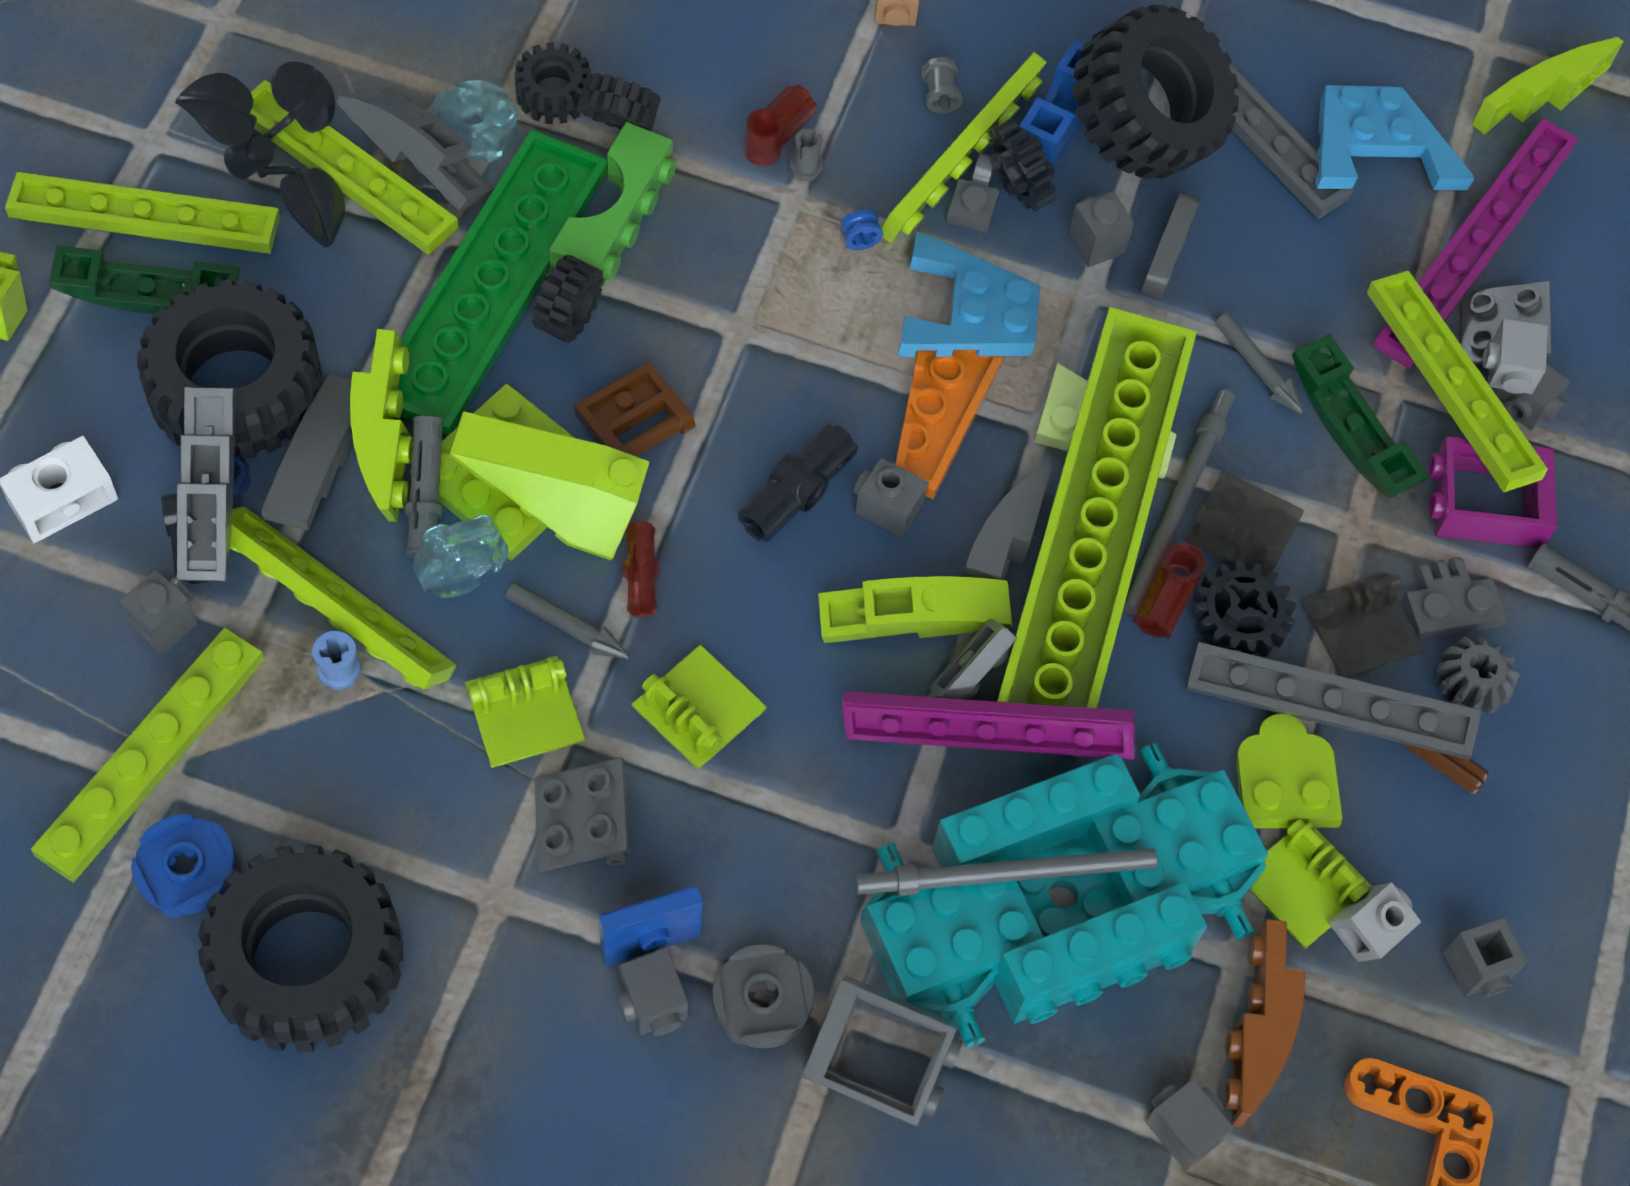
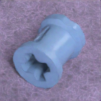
(333, 646)

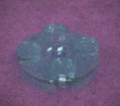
(497, 117)
(459, 555)

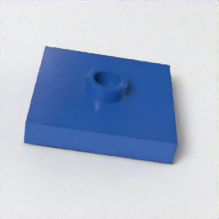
(650, 925)

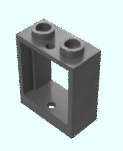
(820, 1062)

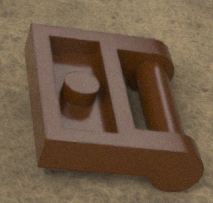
(630, 403)

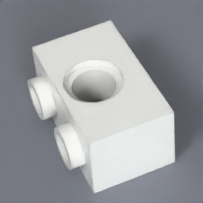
(47, 510)

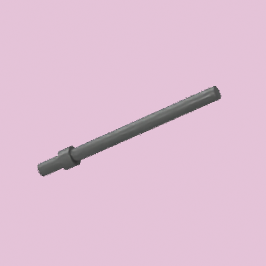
(1209, 433)
(908, 879)

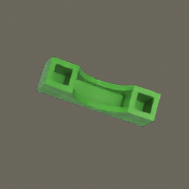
(638, 168)

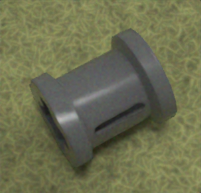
(943, 92)

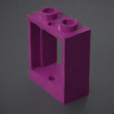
(1527, 531)

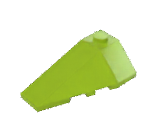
(563, 481)

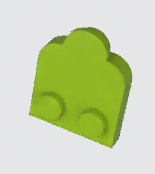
(1288, 776)

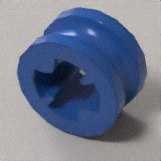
(861, 229)

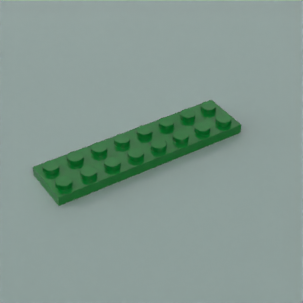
(494, 276)

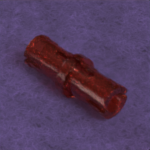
(641, 569)

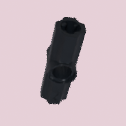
(797, 483)

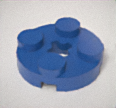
(157, 855)

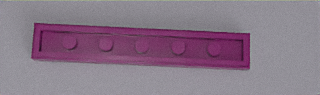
(989, 725)

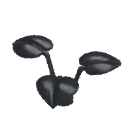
(223, 111)

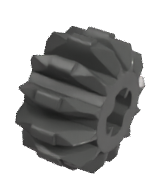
(1477, 675)

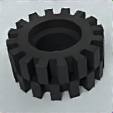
(549, 64)
(618, 101)
(567, 298)

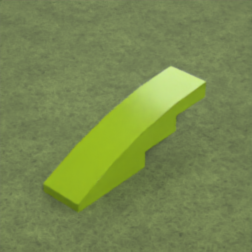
(1552, 80)

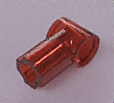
(774, 126)
(1170, 591)

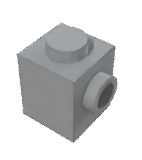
(1516, 356)
(1375, 922)

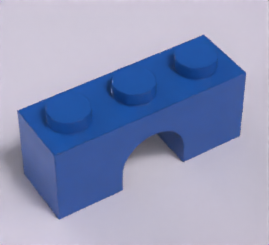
(1055, 117)

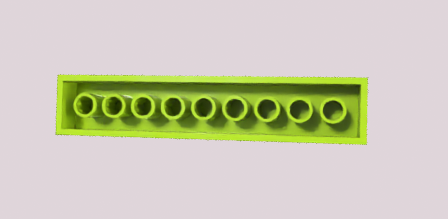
(1098, 514)

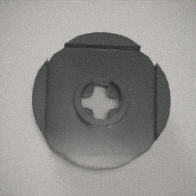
(746, 1020)

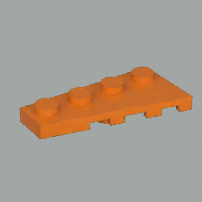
(942, 409)

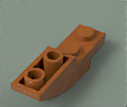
(1263, 1039)

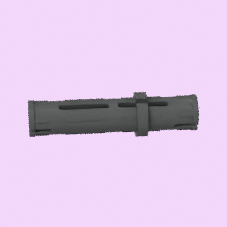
(425, 480)
(1546, 563)

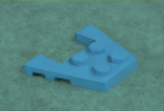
(1380, 124)
(988, 307)

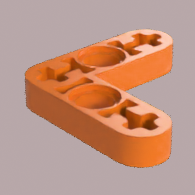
(1449, 1132)

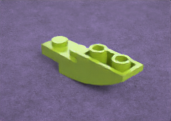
(379, 441)
(914, 605)

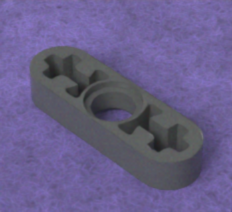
(1170, 245)

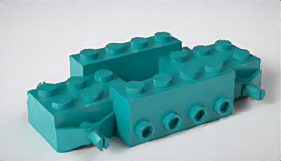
(963, 939)

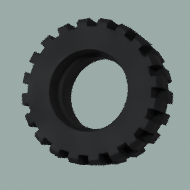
(1189, 70)
(225, 321)
(283, 888)

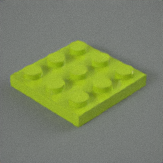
(470, 497)

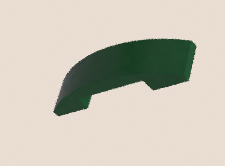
(129, 286)
(1352, 422)

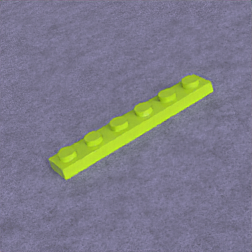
(956, 158)
(358, 176)
(143, 212)
(1457, 381)
(337, 600)
(147, 755)

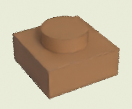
(896, 12)

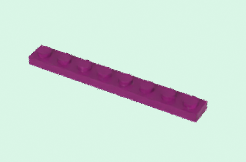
(1488, 226)

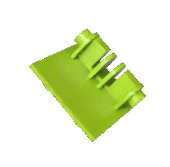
(698, 706)
(524, 711)
(1307, 882)

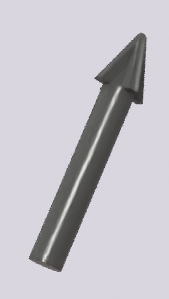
(1283, 390)
(602, 641)

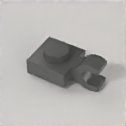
(974, 200)

